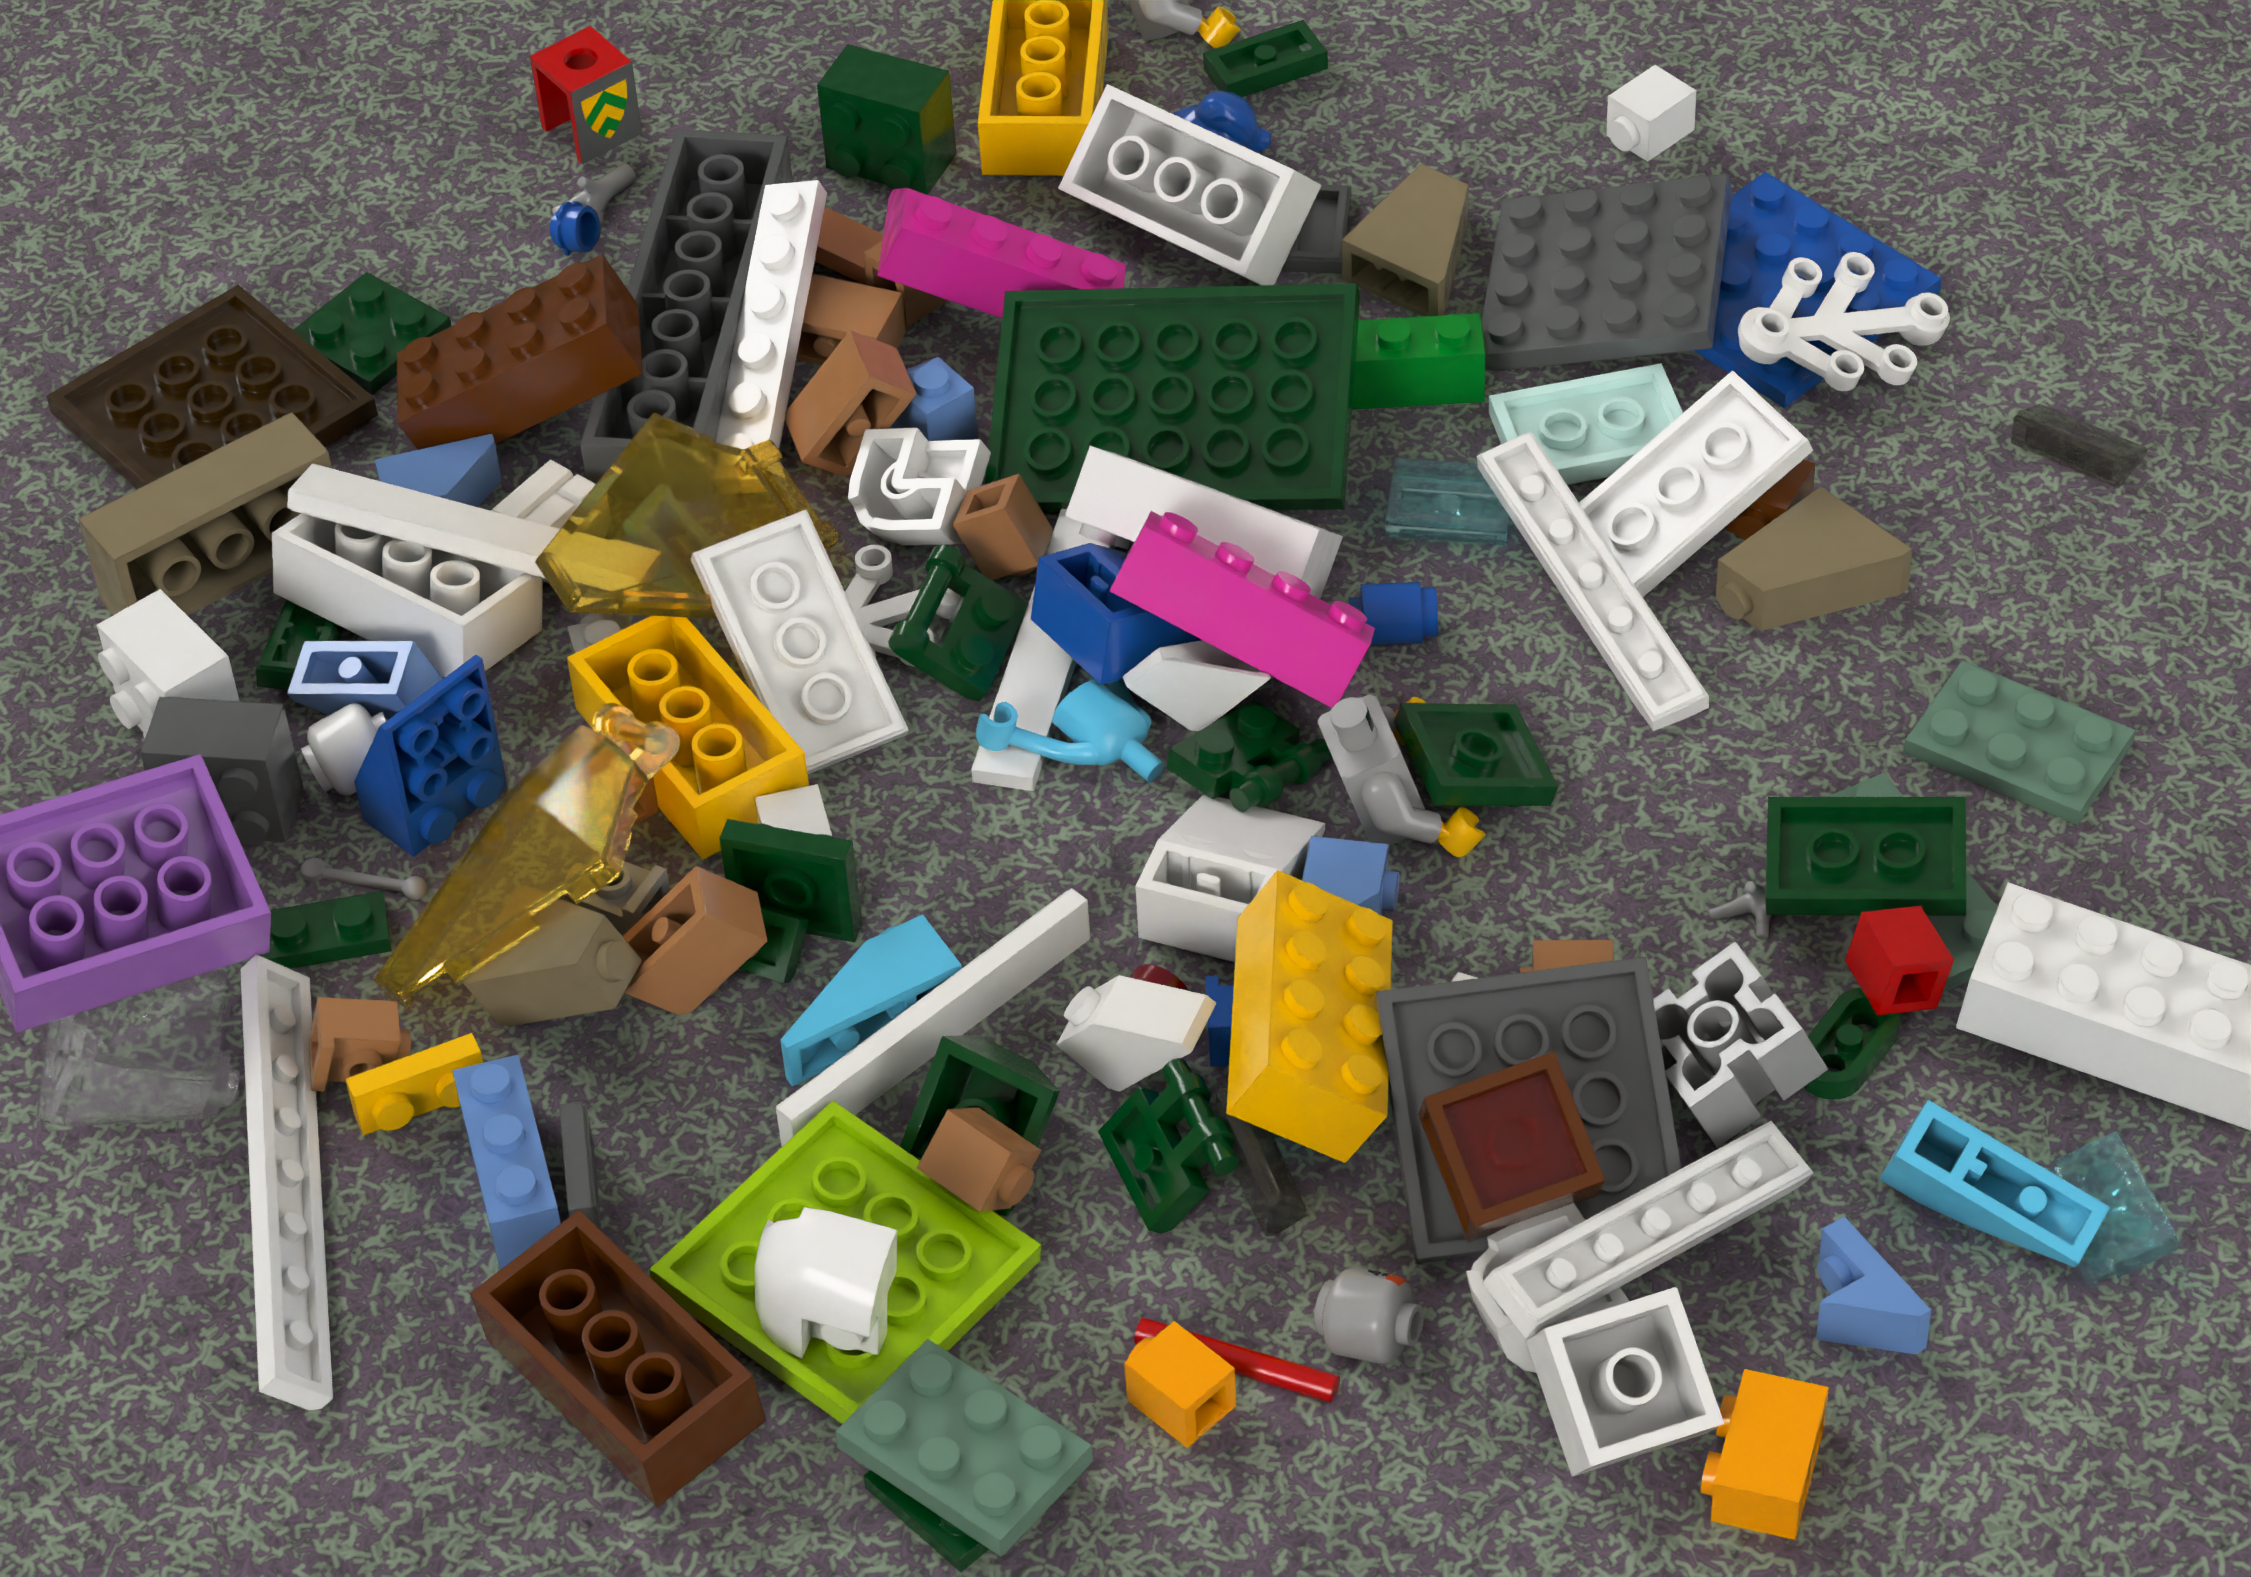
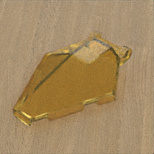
(654, 508)
(548, 837)

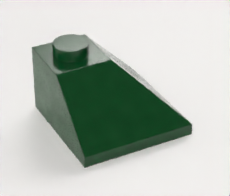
(981, 1074)

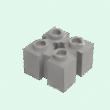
(1731, 1045)

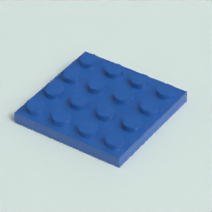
(1764, 234)

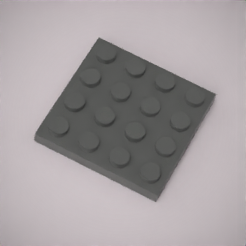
(1606, 273)
(1607, 1046)

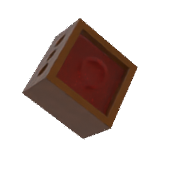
(1510, 1146)

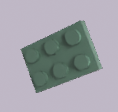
(2019, 742)
(964, 1447)

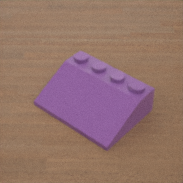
(122, 893)

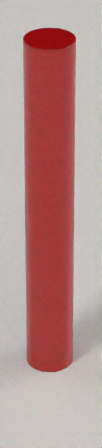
(1259, 1365)

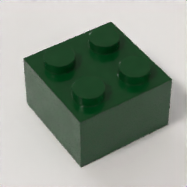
(887, 119)

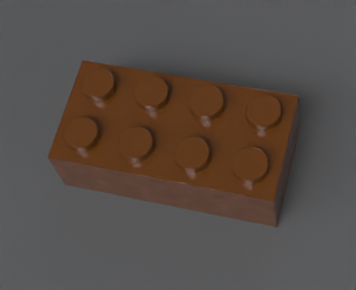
(521, 359)
(618, 1357)

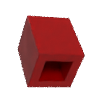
(1899, 960)

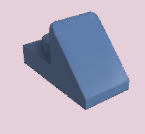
(1867, 1296)

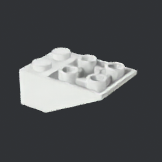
(1212, 869)

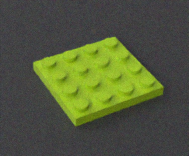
(948, 1256)

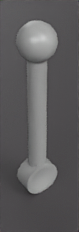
(315, 870)

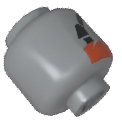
(1368, 1315)

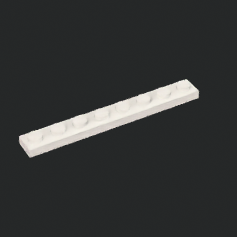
(285, 1187)

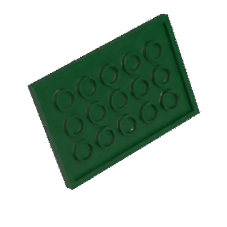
(1191, 380)

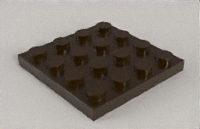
(204, 387)

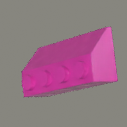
(980, 257)
(1244, 608)

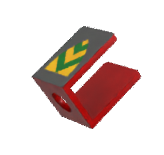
(592, 87)

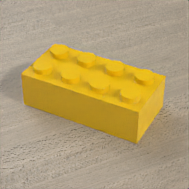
(1040, 83)
(726, 735)
(1307, 1017)

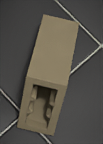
(1411, 243)
(1811, 564)
(560, 971)

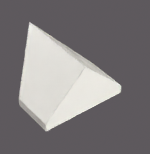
(1194, 682)

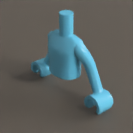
(1097, 719)

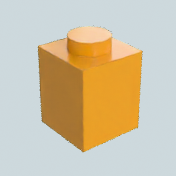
(1180, 1383)

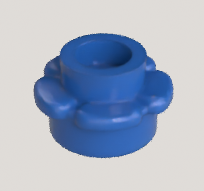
(573, 223)

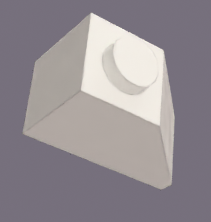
(1132, 1028)

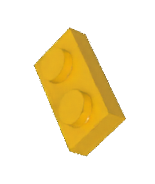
(411, 1085)

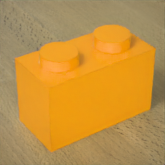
(1767, 1453)

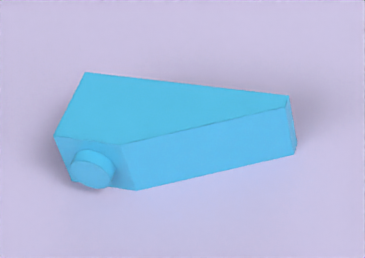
(867, 994)
(1992, 1187)

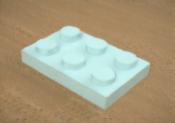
(1590, 421)

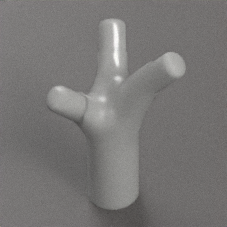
(599, 192)
(1750, 902)

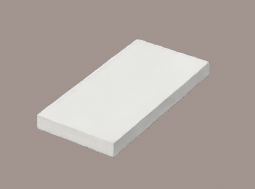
(1693, 480)
(799, 640)

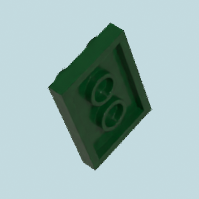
(1865, 855)

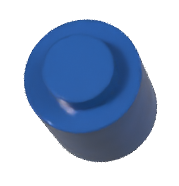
(1398, 612)

